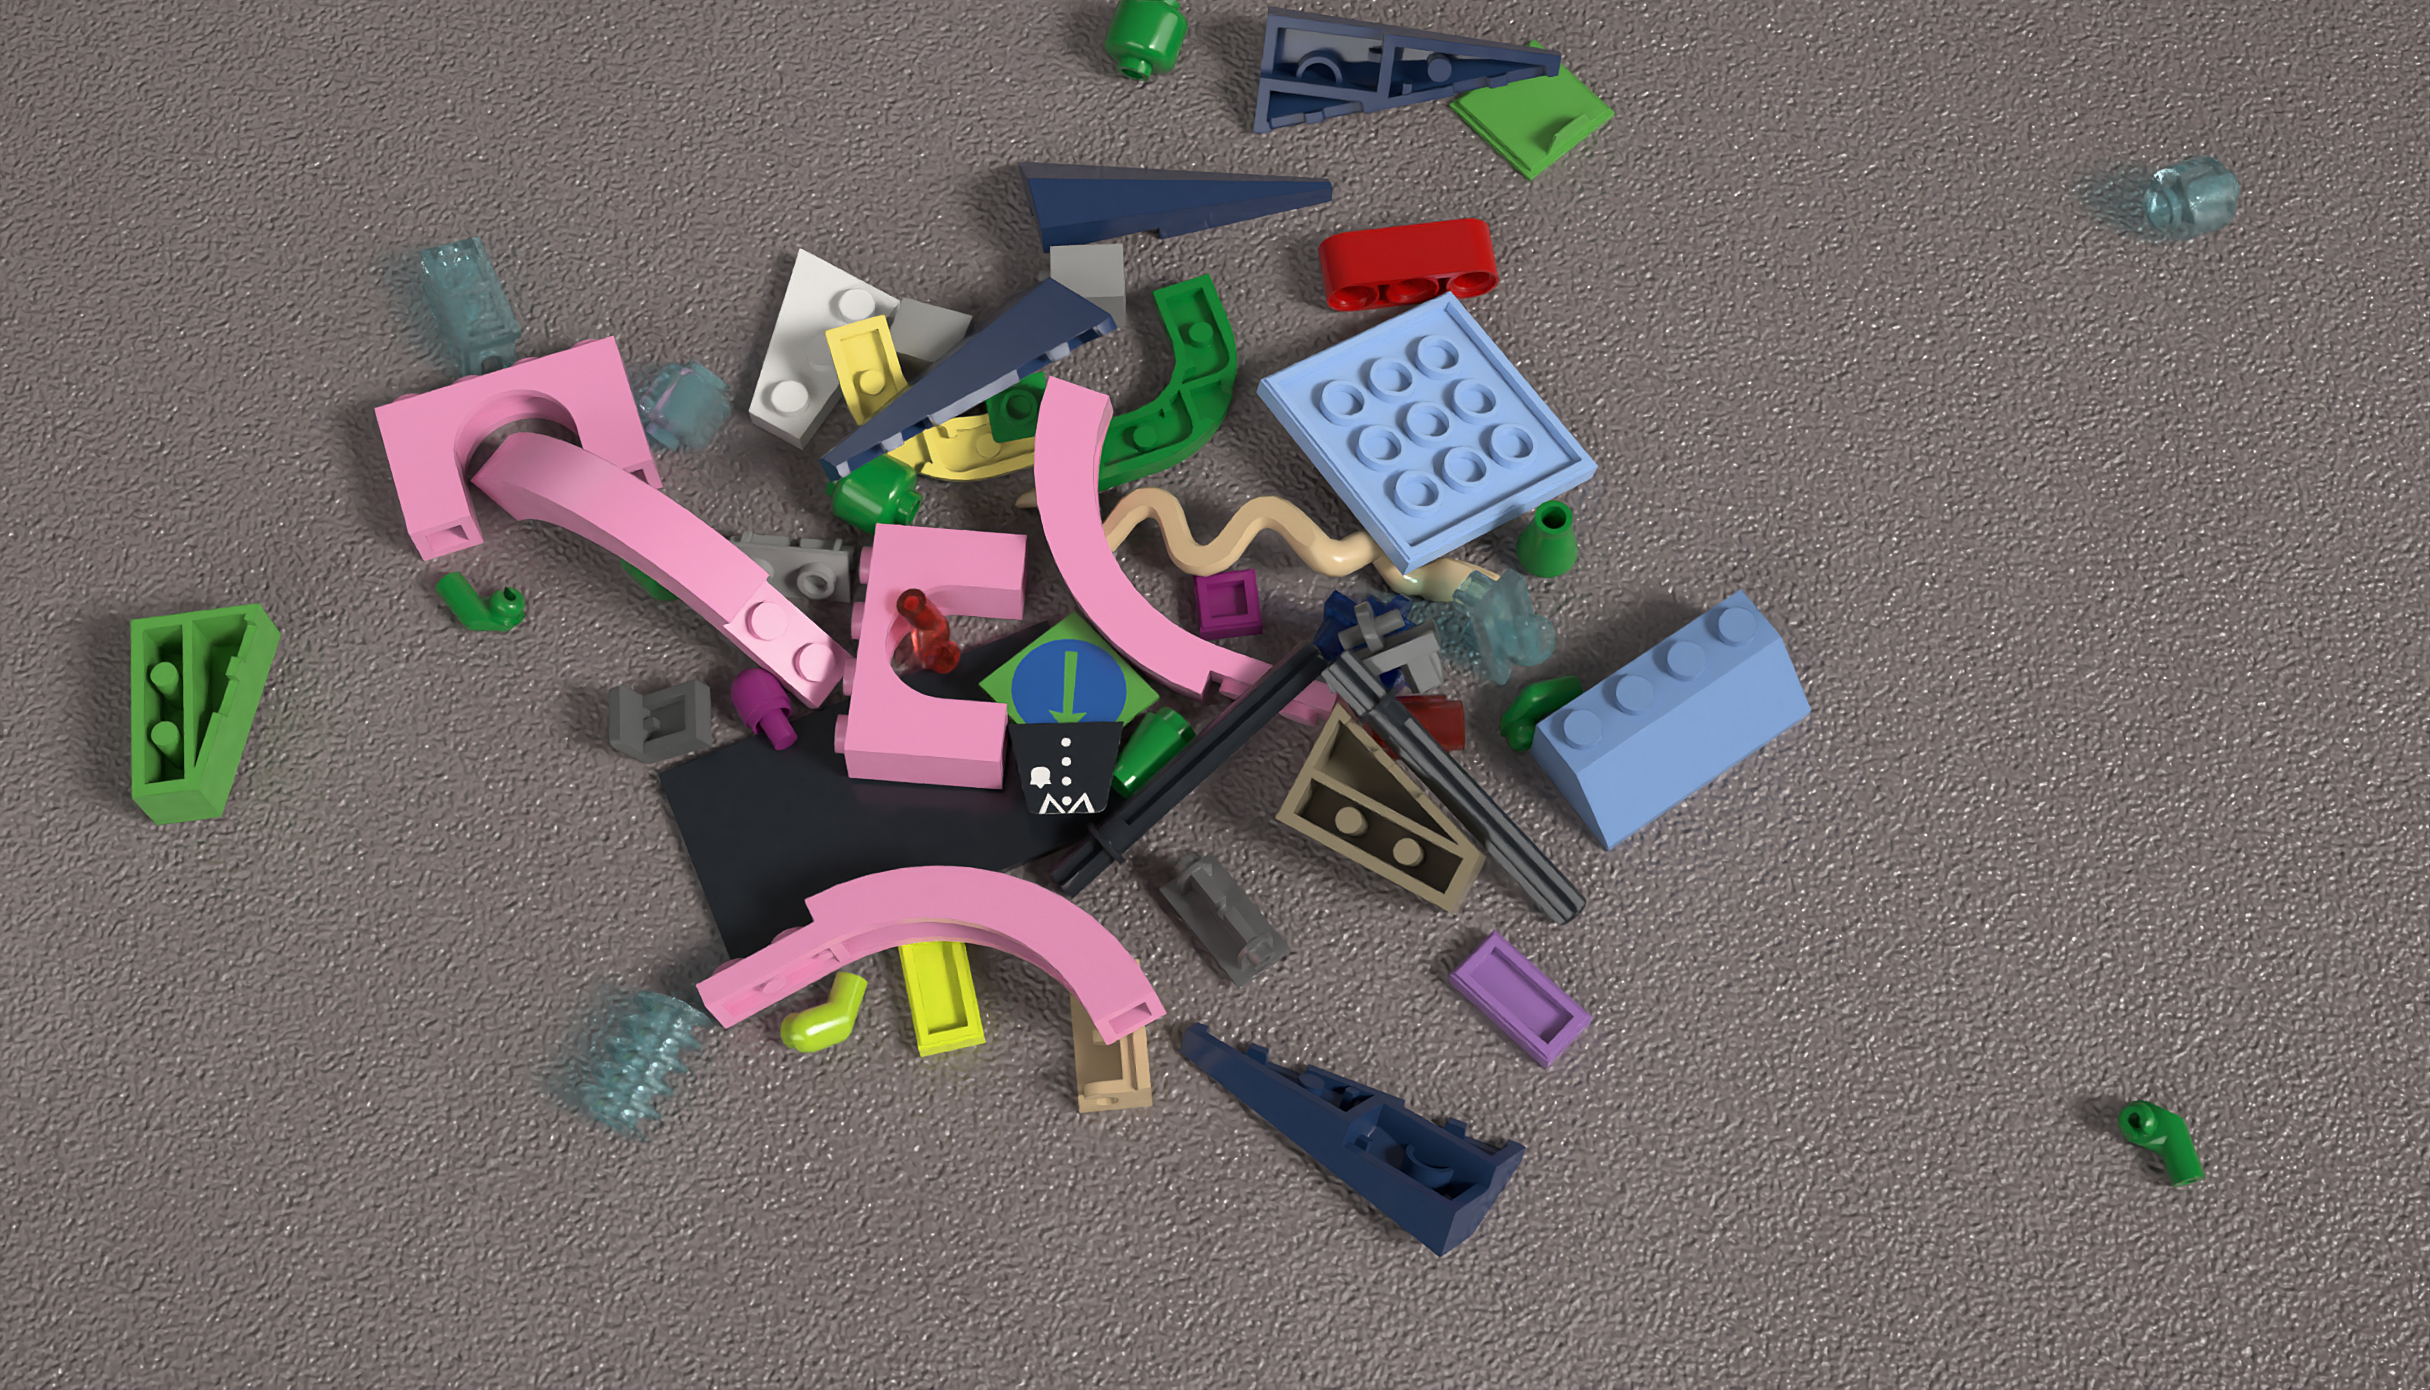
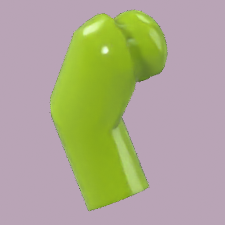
(829, 1022)

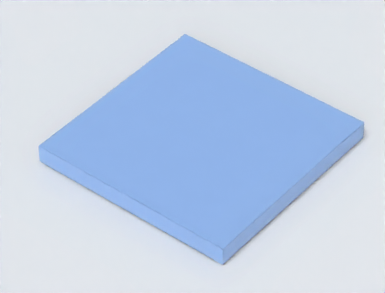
(1426, 431)

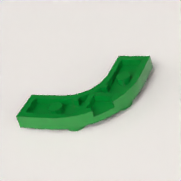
(1194, 399)

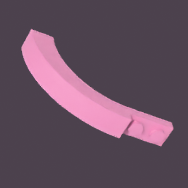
(1066, 482)
(600, 501)
(942, 906)

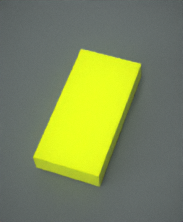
(941, 996)

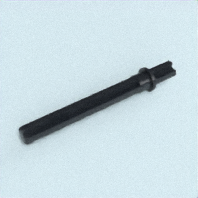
(1188, 768)
(1453, 786)

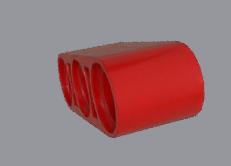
(1407, 264)

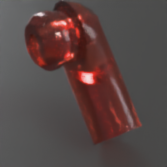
(929, 632)

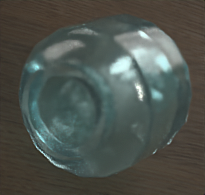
(2191, 198)
(685, 405)

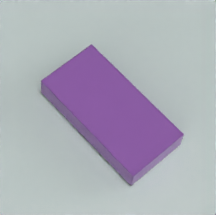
(1520, 999)

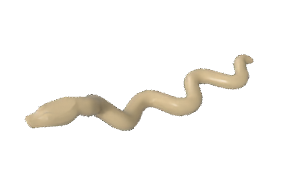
(1327, 556)

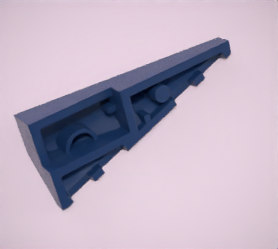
(1345, 66)
(1107, 202)
(1003, 349)
(1407, 1167)

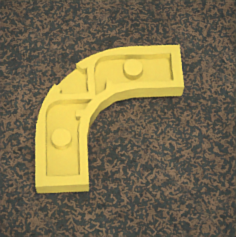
(949, 452)

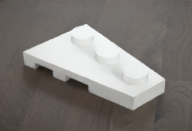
(798, 373)

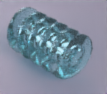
(642, 1062)

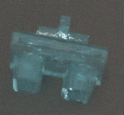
(1503, 623)

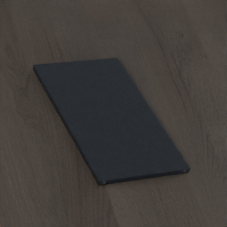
(793, 823)

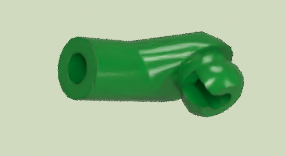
(481, 613)
(1532, 703)
(2164, 1135)

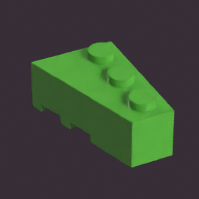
(194, 706)

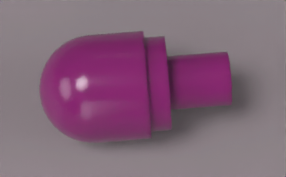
(763, 705)

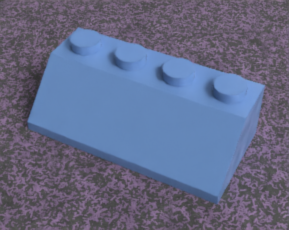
(1671, 720)

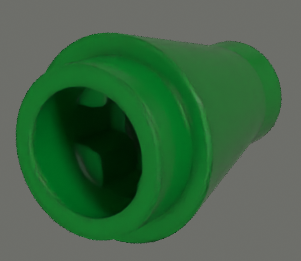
(1548, 541)
(1149, 748)

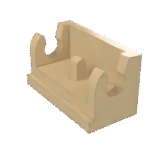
(1111, 1074)

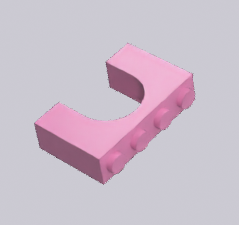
(437, 432)
(891, 727)

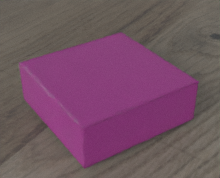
(1227, 605)

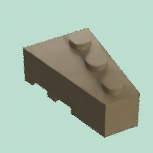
(1378, 816)

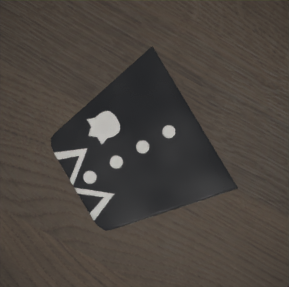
(1066, 764)

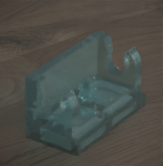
(469, 305)

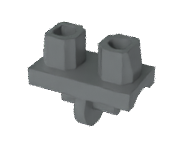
(1410, 649)

